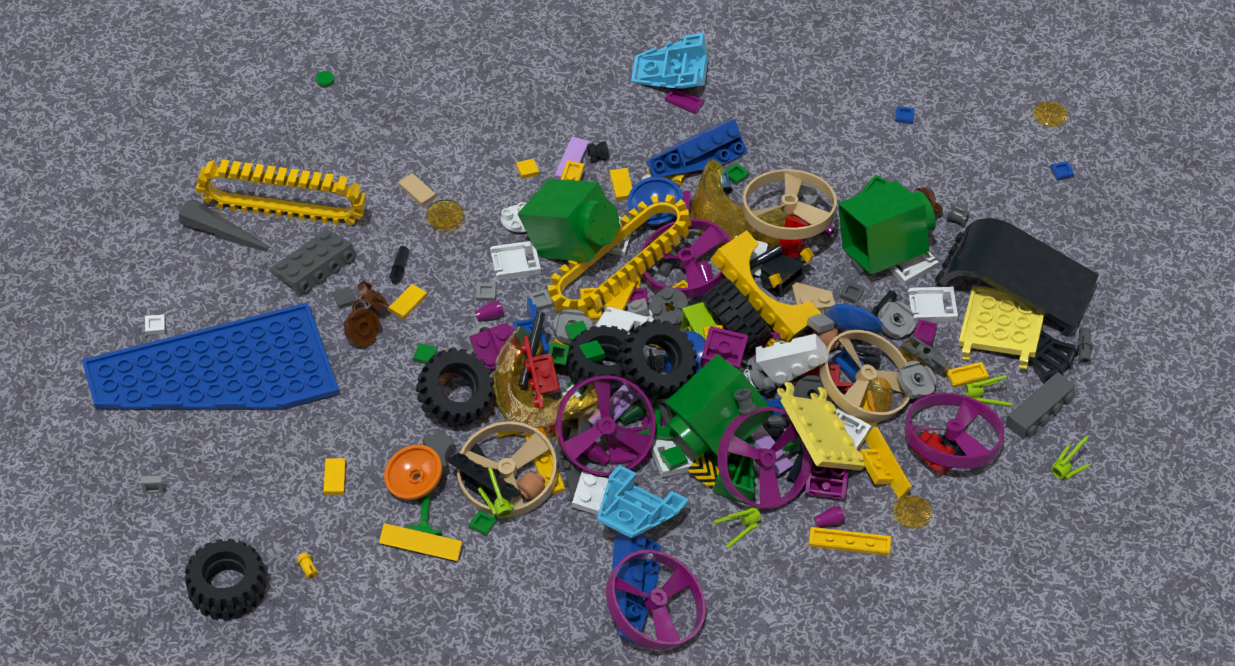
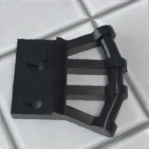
(1047, 345)

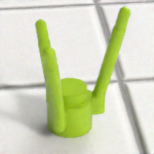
(976, 390)
(1062, 467)
(502, 506)
(748, 517)

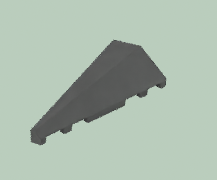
(203, 218)
(572, 473)

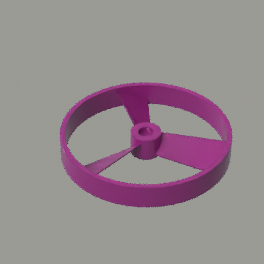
(687, 257)
(605, 425)
(975, 452)
(765, 458)
(655, 601)

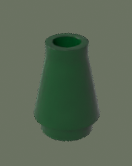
(633, 413)

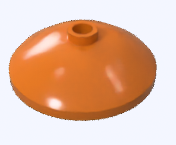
(410, 464)

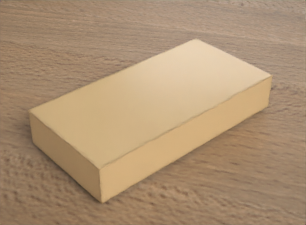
(417, 189)

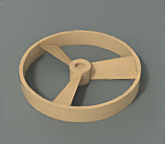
(818, 218)
(852, 399)
(507, 467)

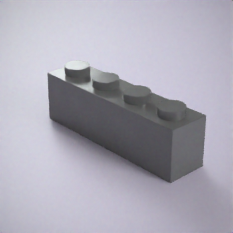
(1040, 406)

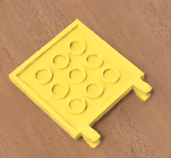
(1000, 325)
(821, 430)

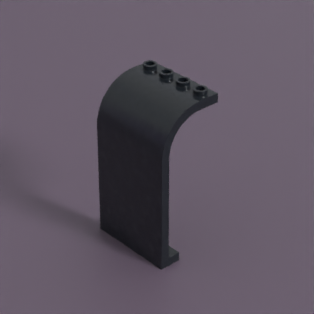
(1021, 269)

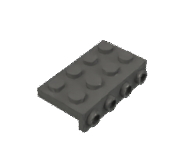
(314, 261)

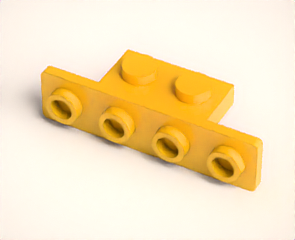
(883, 465)

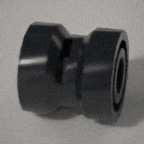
(597, 151)

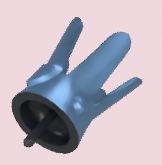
(725, 184)

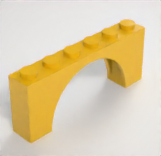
(783, 318)

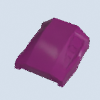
(826, 482)

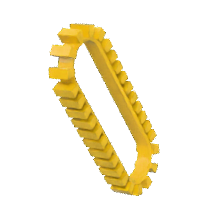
(210, 192)
(628, 270)

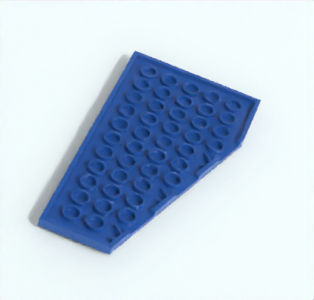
(240, 364)

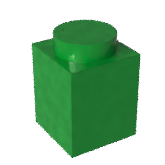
(570, 220)
(886, 226)
(708, 406)

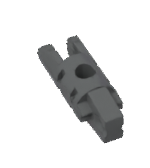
(926, 354)

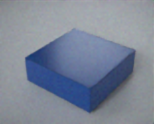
(904, 115)
(1062, 170)

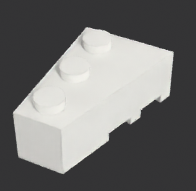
(791, 359)

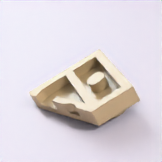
(819, 297)

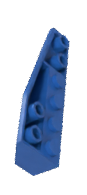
(719, 142)
(638, 573)

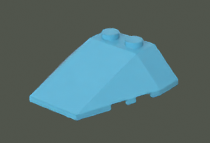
(675, 65)
(632, 508)

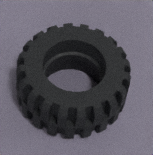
(736, 313)
(676, 346)
(468, 367)
(582, 368)
(231, 600)

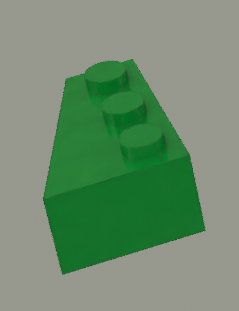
(741, 474)

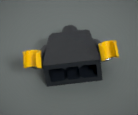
(784, 271)

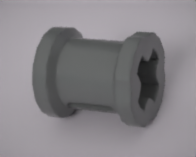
(958, 215)
(744, 400)

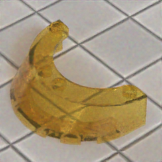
(714, 206)
(518, 402)

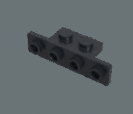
(479, 477)

